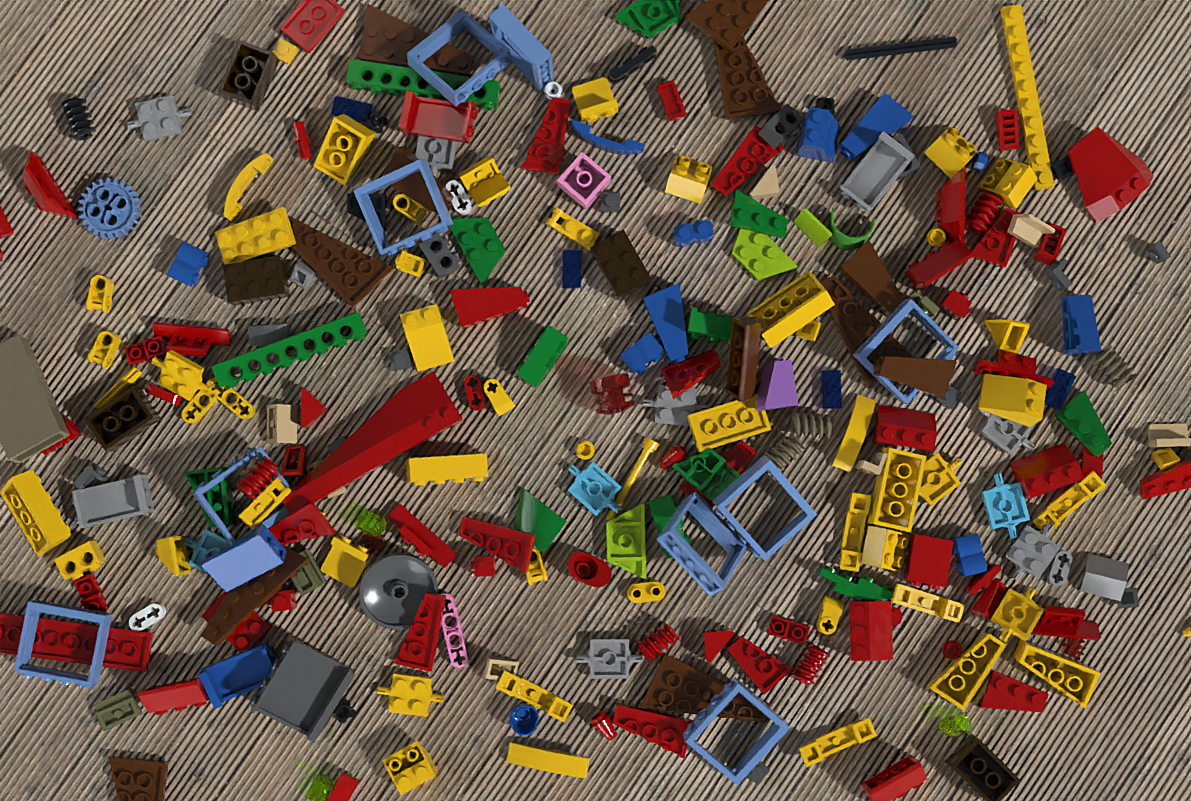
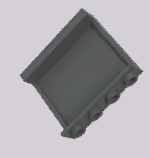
(302, 689)

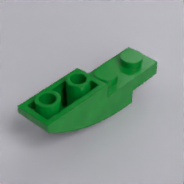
(862, 587)

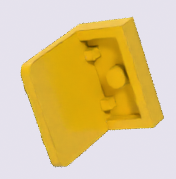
(595, 100)
(484, 181)
(346, 561)

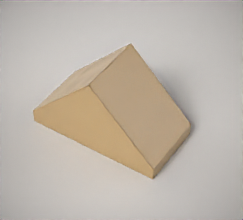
(767, 186)
(496, 666)

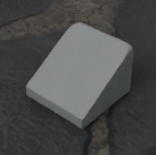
(302, 274)

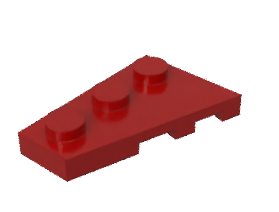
(687, 373)
(759, 666)

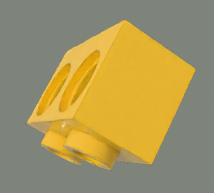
(79, 558)

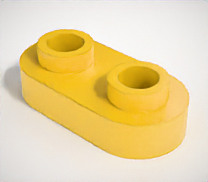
(646, 592)

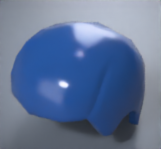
(524, 719)

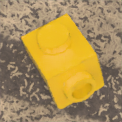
(410, 264)

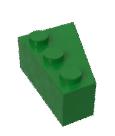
(709, 325)
(542, 356)
(218, 497)
(662, 510)

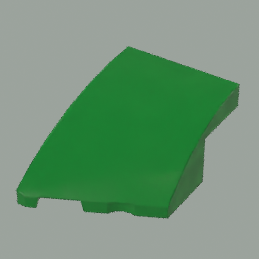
(707, 473)
(537, 519)

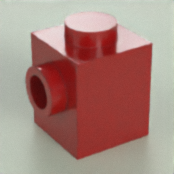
(955, 304)
(483, 566)
(283, 600)

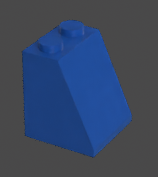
(818, 135)

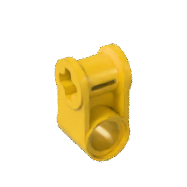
(413, 211)
(99, 295)
(103, 350)
(500, 399)
(536, 567)
(830, 610)

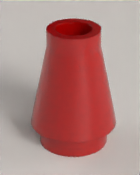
(674, 455)
(603, 724)

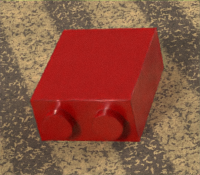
(928, 561)

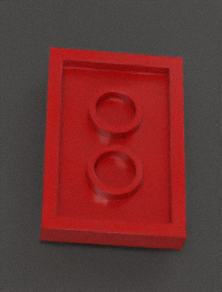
(311, 22)
(247, 632)

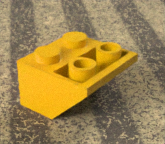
(951, 152)
(688, 179)
(1008, 181)
(884, 548)
(410, 767)

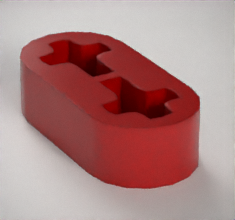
(479, 391)
(163, 394)

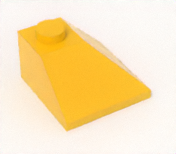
(174, 554)

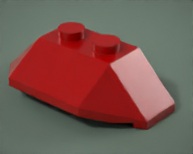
(45, 188)
(951, 207)

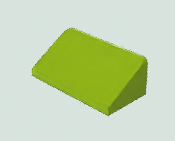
(812, 227)

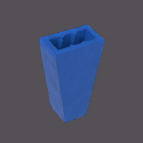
(884, 116)
(668, 320)

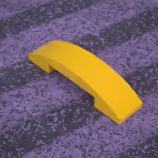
(241, 182)
(854, 433)
(1069, 500)
(853, 531)
(927, 603)
(534, 695)
(836, 740)

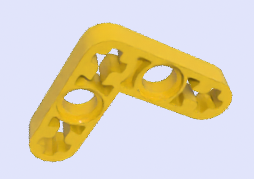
(213, 396)

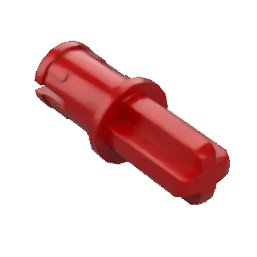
(301, 140)

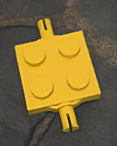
(181, 375)
(938, 478)
(1017, 614)
(410, 694)

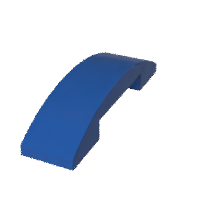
(630, 148)

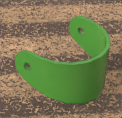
(843, 241)

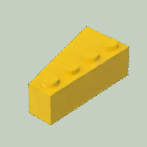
(446, 468)
(1063, 673)
(965, 674)

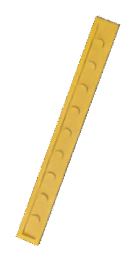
(1027, 96)

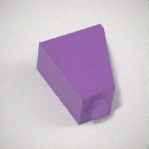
(777, 386)

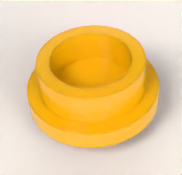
(936, 237)
(585, 450)

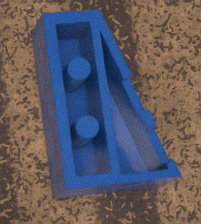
(1079, 325)

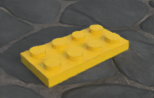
(256, 237)
(727, 423)

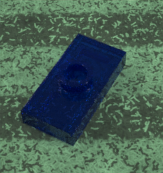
(354, 109)
(571, 269)
(831, 389)
(1060, 389)

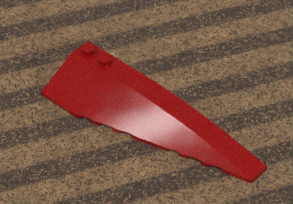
(398, 426)

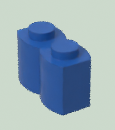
(698, 233)
(188, 264)
(642, 353)
(969, 554)

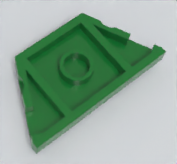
(650, 16)
(479, 244)

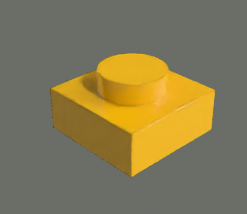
(285, 51)
(809, 330)
(1165, 458)

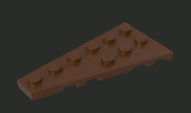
(726, 19)
(390, 39)
(743, 83)
(340, 265)
(857, 325)
(250, 595)
(690, 690)
(139, 778)

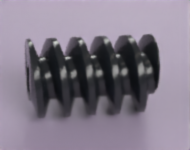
(78, 118)

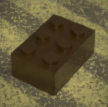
(248, 75)
(620, 264)
(256, 280)
(122, 418)
(982, 769)

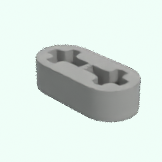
(1063, 569)

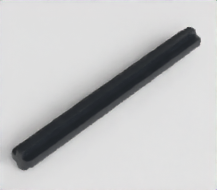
(901, 48)

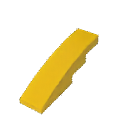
(548, 760)

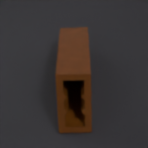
(414, 185)
(872, 279)
(922, 374)

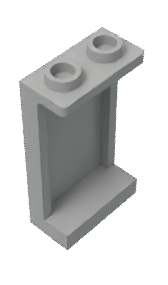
(876, 172)
(112, 501)

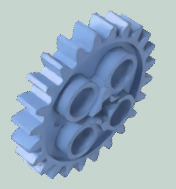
(95, 200)

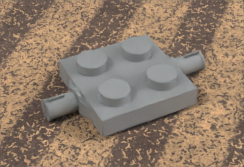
(159, 118)
(437, 152)
(674, 410)
(1006, 433)
(1032, 551)
(609, 658)

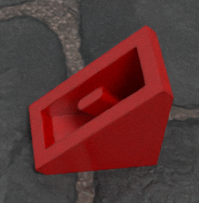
(311, 408)
(294, 461)
(714, 641)

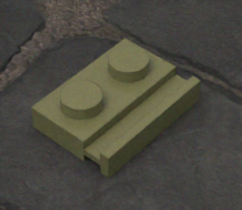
(924, 303)
(308, 576)
(117, 709)

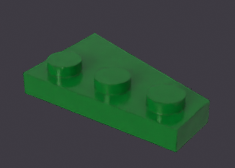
(756, 217)
(1085, 424)

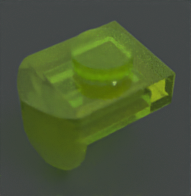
(371, 523)
(955, 725)
(319, 788)

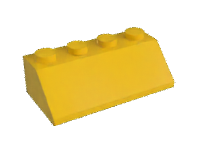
(791, 308)
(897, 490)
(35, 512)

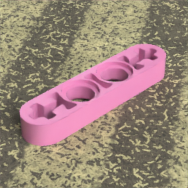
(456, 629)

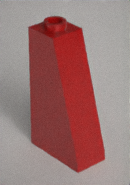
(485, 304)

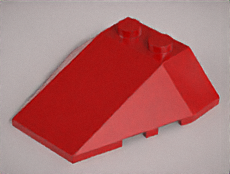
(1107, 173)

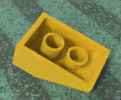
(343, 148)
(427, 337)
(1013, 398)

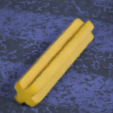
(128, 379)

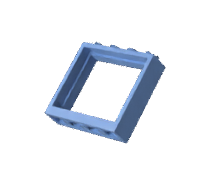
(441, 37)
(525, 49)
(362, 195)
(886, 327)
(219, 476)
(745, 481)
(689, 558)
(48, 674)
(758, 750)

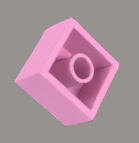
(584, 180)

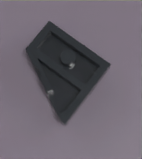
(378, 202)

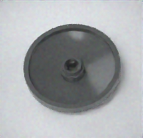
(395, 589)

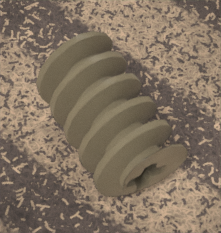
(1113, 366)
(811, 424)
(786, 451)

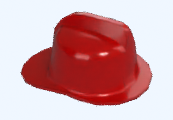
(589, 569)

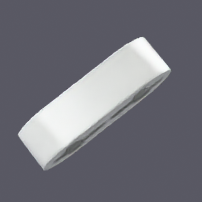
(462, 195)
(149, 620)

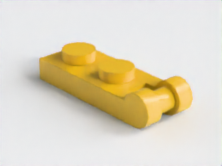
(573, 229)
(264, 504)

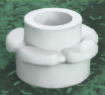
(552, 86)

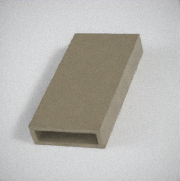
(27, 407)

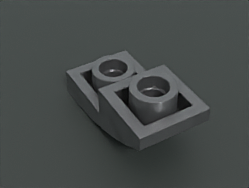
(267, 334)

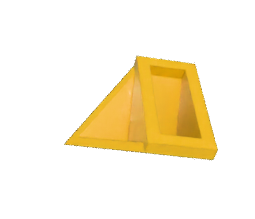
(1008, 333)

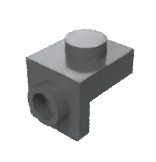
(1057, 277)
(86, 476)

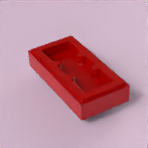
(671, 100)
(983, 580)

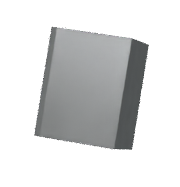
(1104, 577)

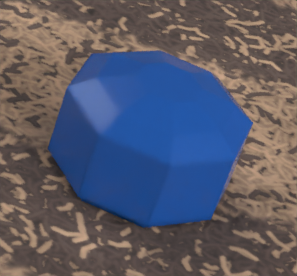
(979, 161)

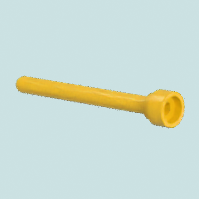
(649, 446)

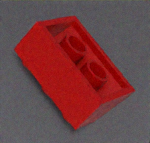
(938, 264)
(905, 428)
(1046, 470)
(871, 630)
(174, 695)
(895, 780)

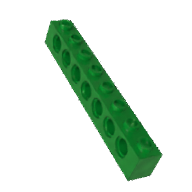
(359, 69)
(223, 369)

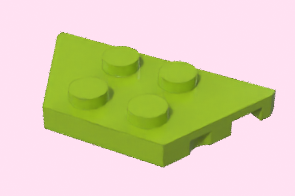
(760, 255)
(627, 541)

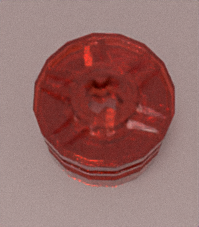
(612, 394)

